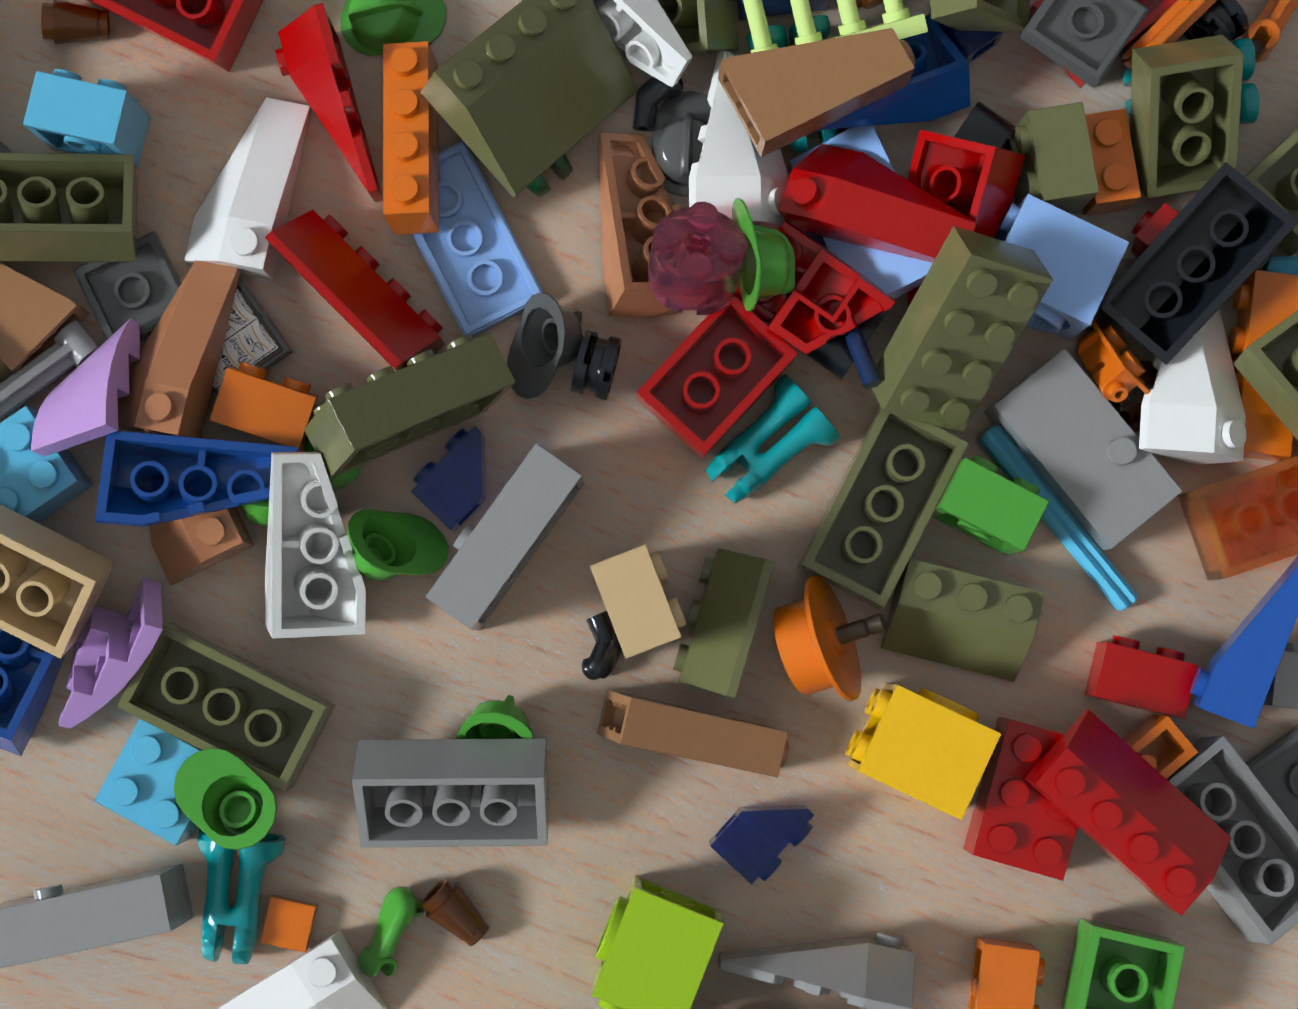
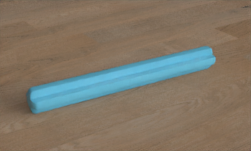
(1061, 520)

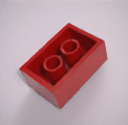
(716, 376)
(1010, 816)

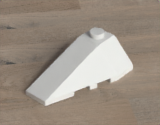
(646, 37)
(732, 165)
(252, 193)
(1196, 403)
(309, 557)
(317, 979)

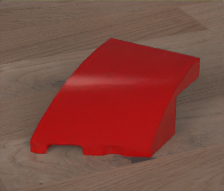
(826, 296)

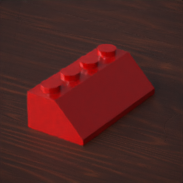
(355, 289)
(1131, 812)

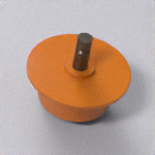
(820, 643)

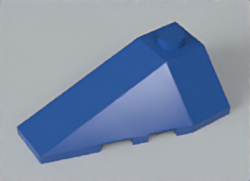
(934, 90)
(176, 477)
(1248, 660)

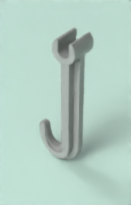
(71, 349)

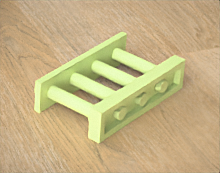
(895, 17)

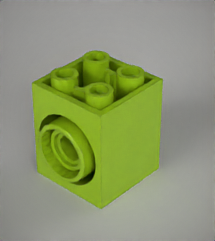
(654, 949)

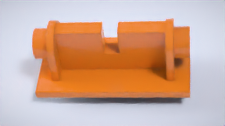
(1111, 367)

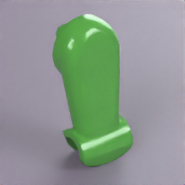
(395, 915)

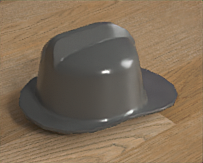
(676, 138)
(543, 342)

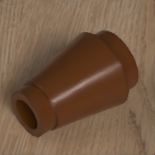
(73, 22)
(454, 911)

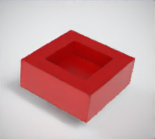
(1150, 227)

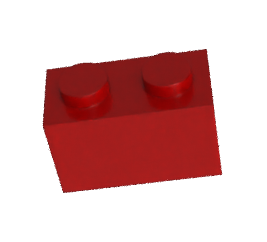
(1141, 678)

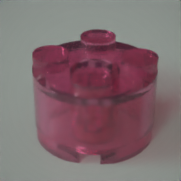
(696, 259)

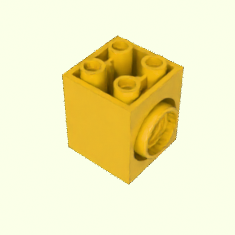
(923, 747)

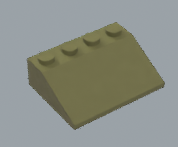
(531, 87)

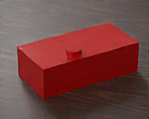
(202, 27)

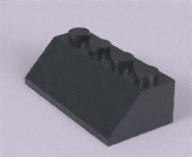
(1196, 263)

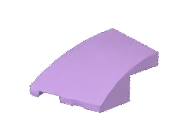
(87, 399)
(111, 653)

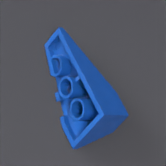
(25, 686)

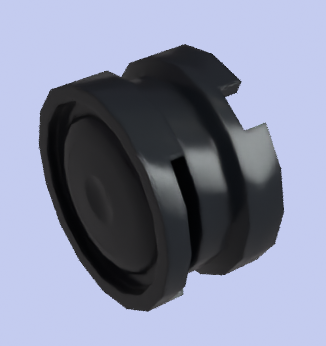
(1222, 18)
(602, 359)

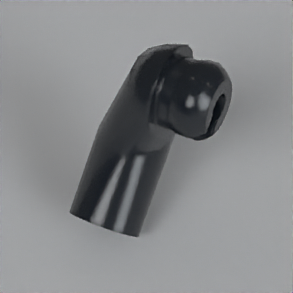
(648, 98)
(606, 650)

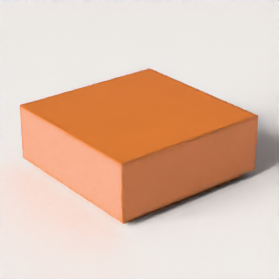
(289, 923)

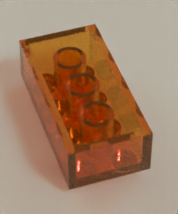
(1245, 519)

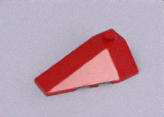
(319, 70)
(967, 177)
(866, 204)

